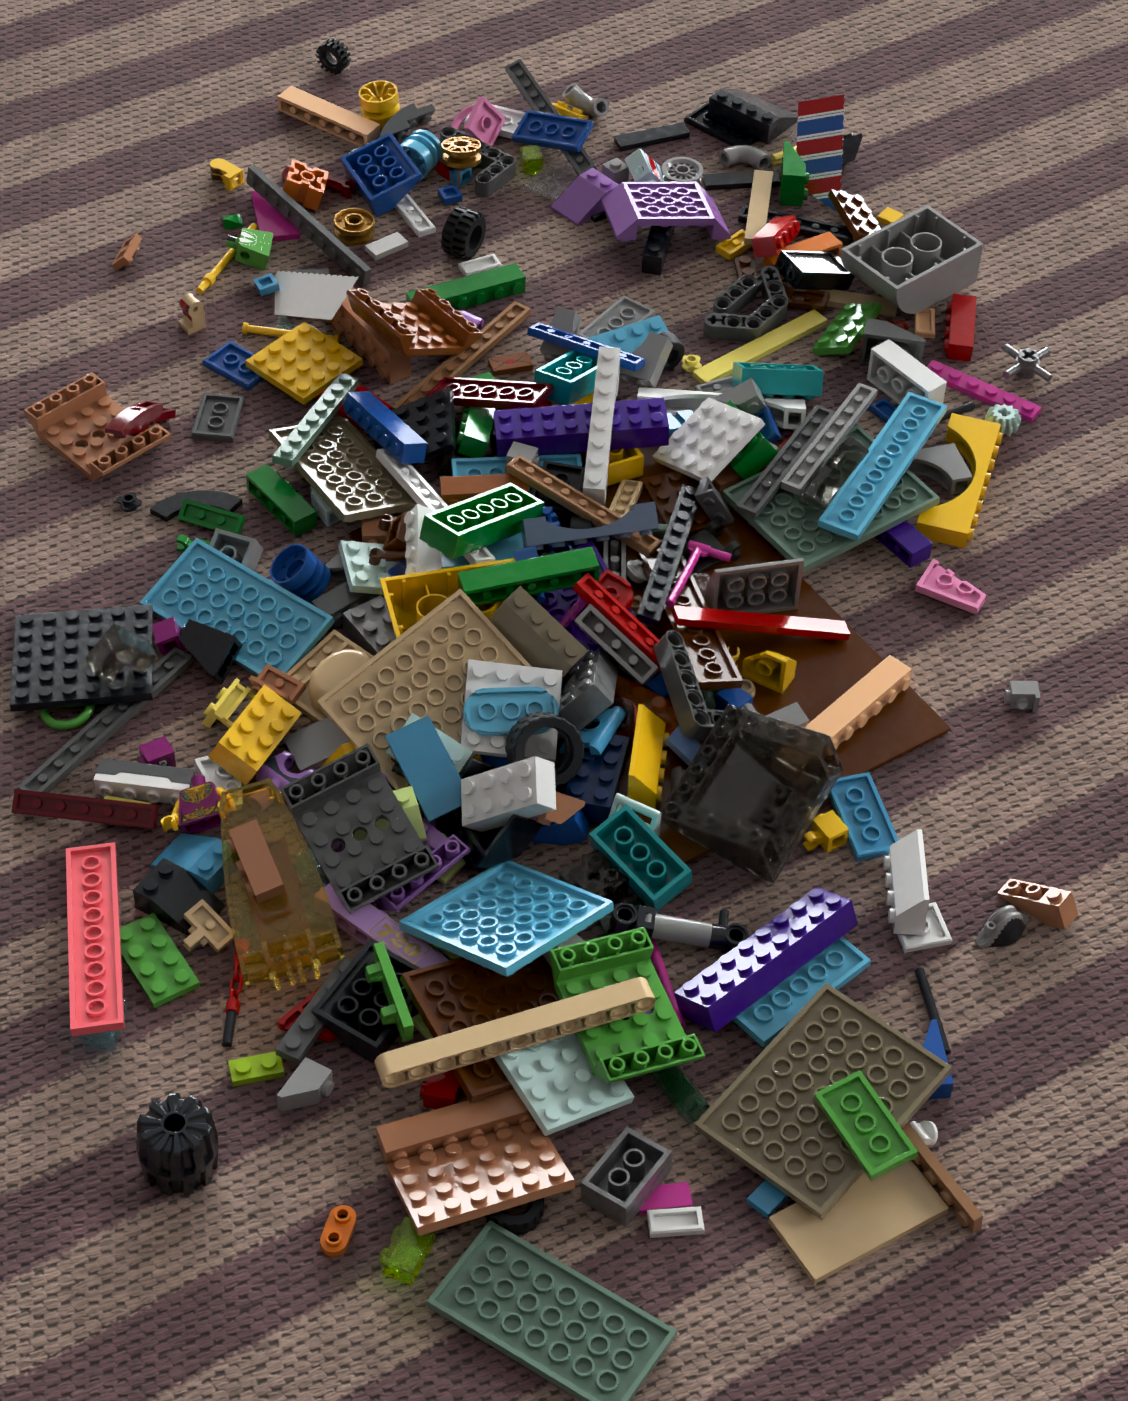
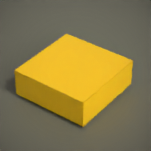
(889, 216)

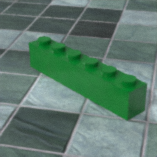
(479, 287)
(533, 575)

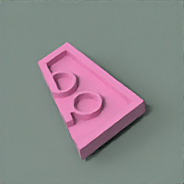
(945, 587)

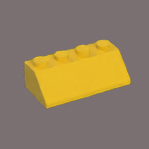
(647, 758)

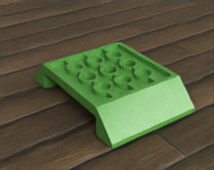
(630, 1045)

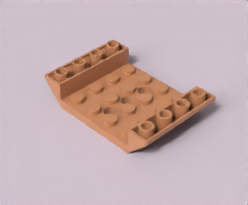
(78, 416)

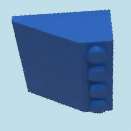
(381, 173)

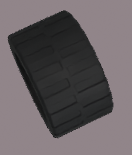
(573, 744)

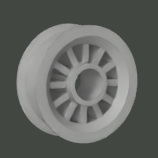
(682, 170)

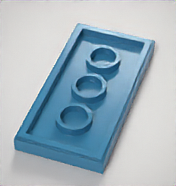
(427, 768)
(864, 814)

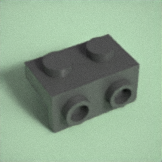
(713, 502)

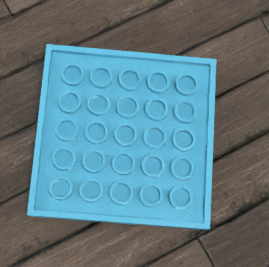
(506, 917)

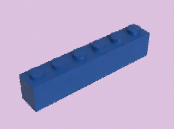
(385, 427)

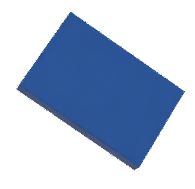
(231, 364)

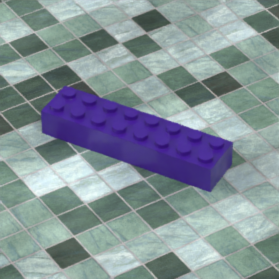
(567, 427)
(765, 959)

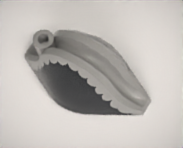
(1002, 928)

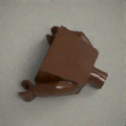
(394, 543)

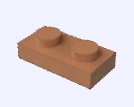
(128, 249)

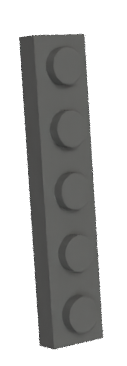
(307, 1027)

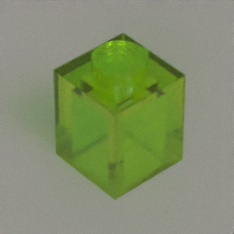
(531, 159)

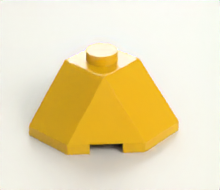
(769, 670)

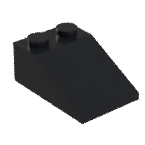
(170, 893)

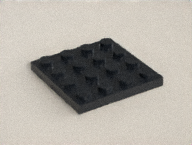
(432, 420)

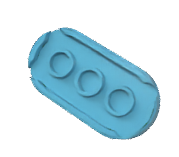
(502, 707)

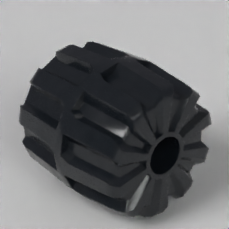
(177, 1144)

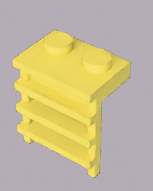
(227, 703)

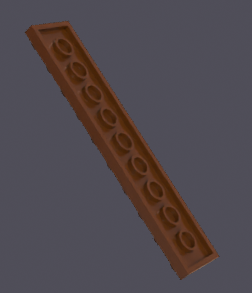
(705, 646)

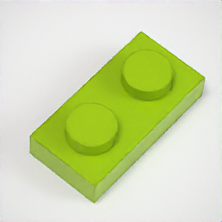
(255, 1068)

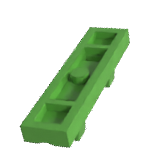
(397, 1011)

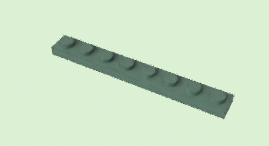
(315, 421)

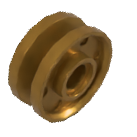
(461, 152)
(354, 226)

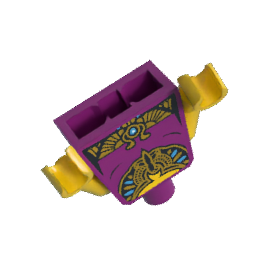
(196, 808)

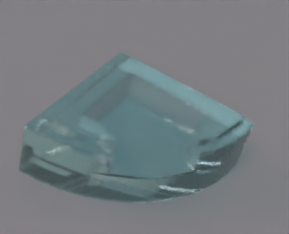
(283, 323)

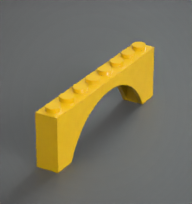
(953, 520)

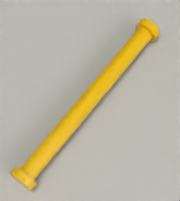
(246, 328)

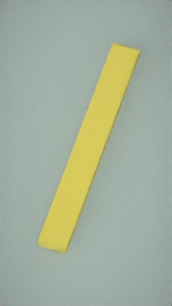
(761, 346)

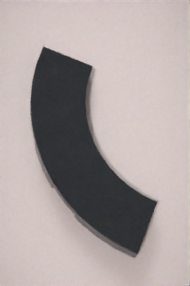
(170, 506)

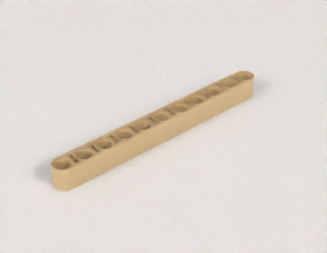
(514, 1032)

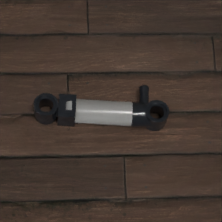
(679, 929)

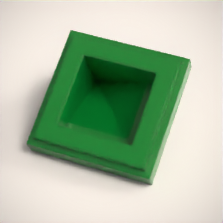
(232, 221)

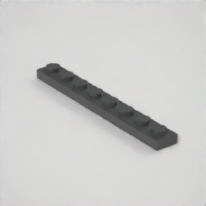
(770, 480)

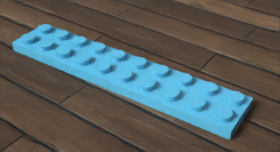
(882, 467)

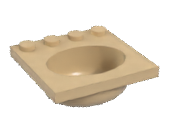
(324, 669)

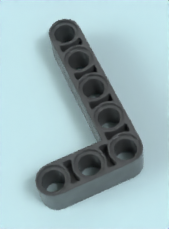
(496, 165)
(683, 687)

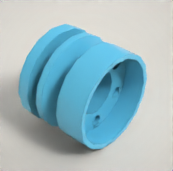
(423, 150)

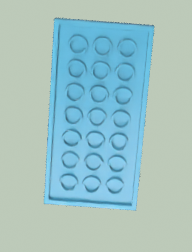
(236, 600)

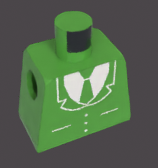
(252, 247)

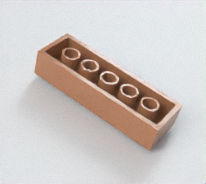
(371, 345)

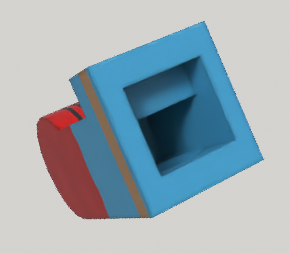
(454, 174)

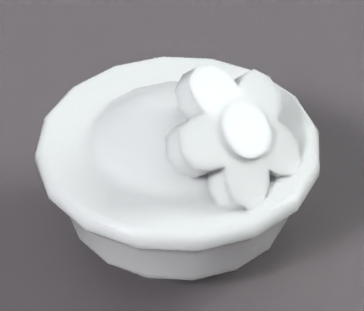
(635, 571)

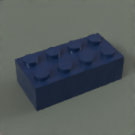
(600, 779)

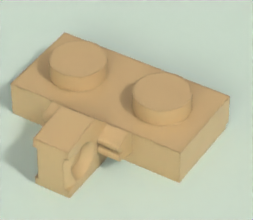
(206, 928)

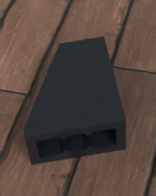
(211, 647)

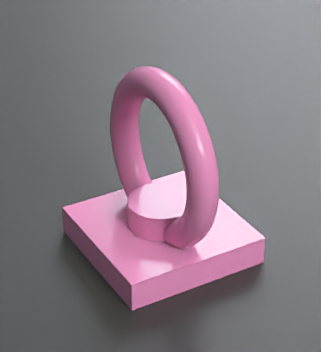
(483, 122)

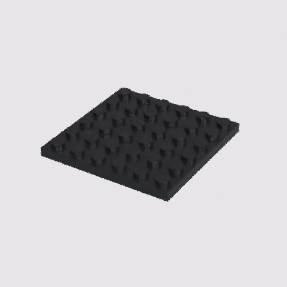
(52, 661)

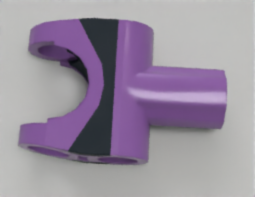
(277, 771)

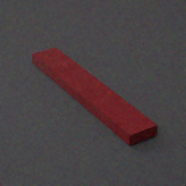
(85, 809)

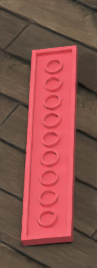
(94, 940)

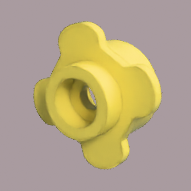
(691, 362)

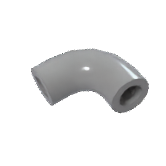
(591, 106)
(745, 155)

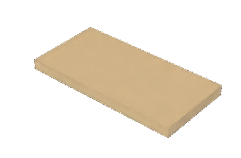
(860, 1222)

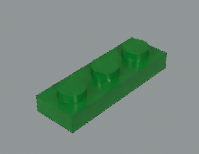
(210, 517)

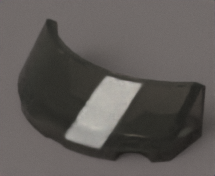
(833, 474)

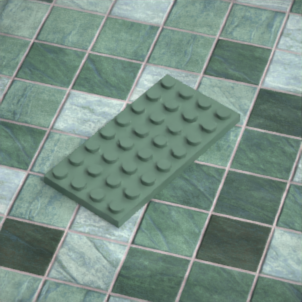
(551, 1318)

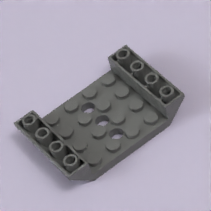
(349, 798)

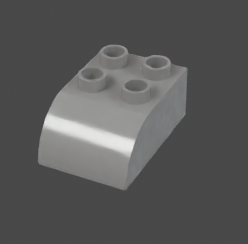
(915, 260)

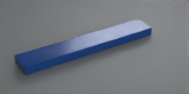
(581, 345)

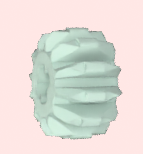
(1006, 416)

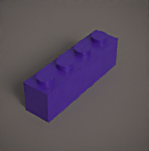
(906, 543)

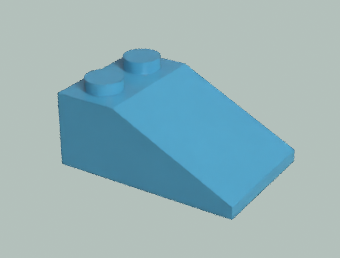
(199, 857)

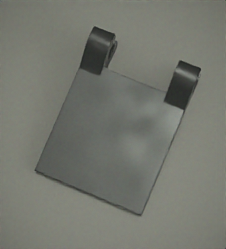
(708, 537)

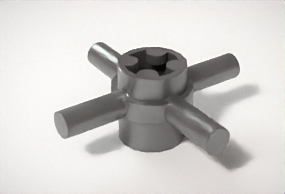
(1027, 363)

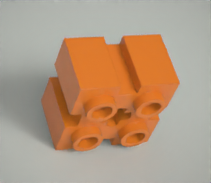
(305, 184)

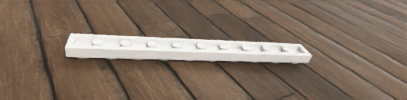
(424, 495)

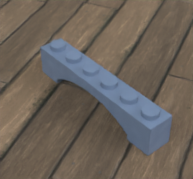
(539, 532)

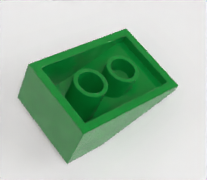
(792, 178)

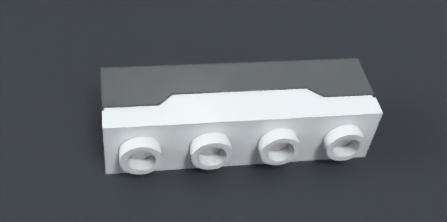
(141, 781)

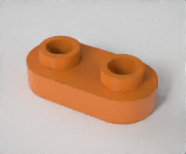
(338, 1228)

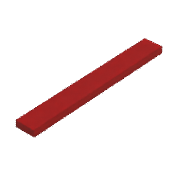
(760, 623)

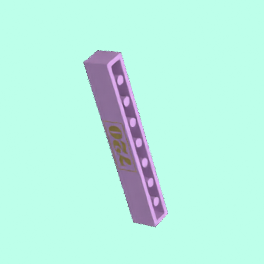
(376, 925)

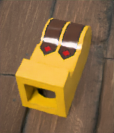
(226, 173)

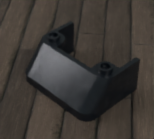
(489, 847)

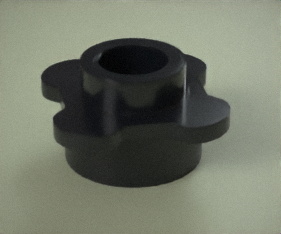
(129, 502)

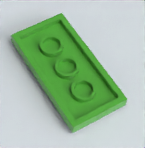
(846, 328)
(156, 961)
(865, 1125)

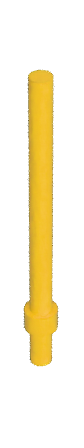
(210, 278)

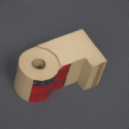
(193, 314)

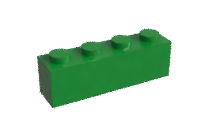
(475, 431)
(282, 500)

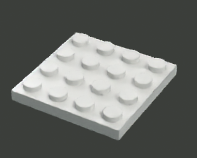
(708, 440)
(500, 675)

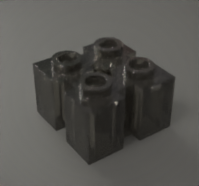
(597, 877)

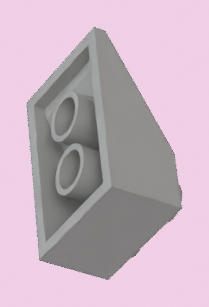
(238, 547)

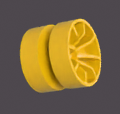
(379, 101)

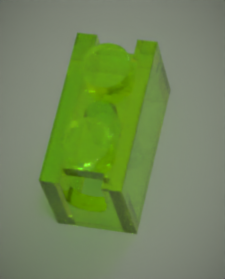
(406, 1253)

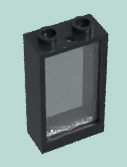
(813, 270)

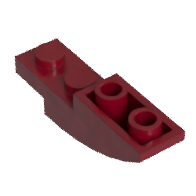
(138, 418)

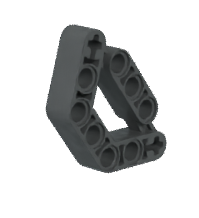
(726, 325)

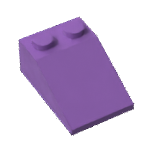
(584, 196)

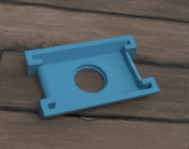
(598, 738)

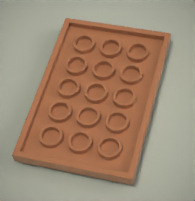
(479, 1177)

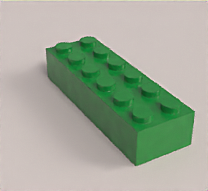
(479, 520)

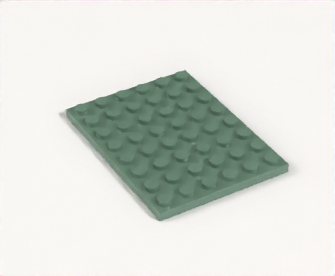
(795, 527)

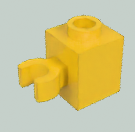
(827, 831)

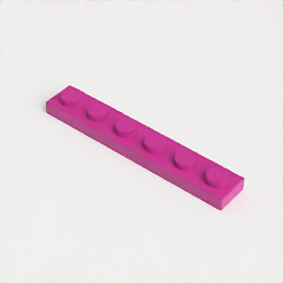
(983, 391)

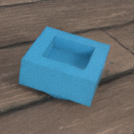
(266, 284)

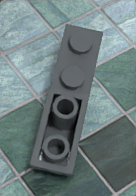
(407, 119)

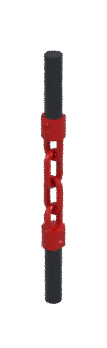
(232, 1005)

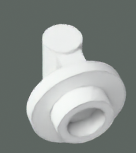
(927, 1132)

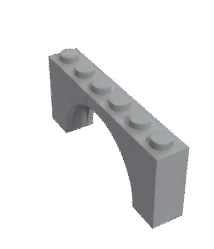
(654, 349)
(943, 465)

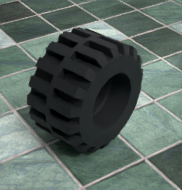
(463, 233)

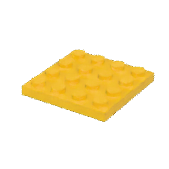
(303, 362)

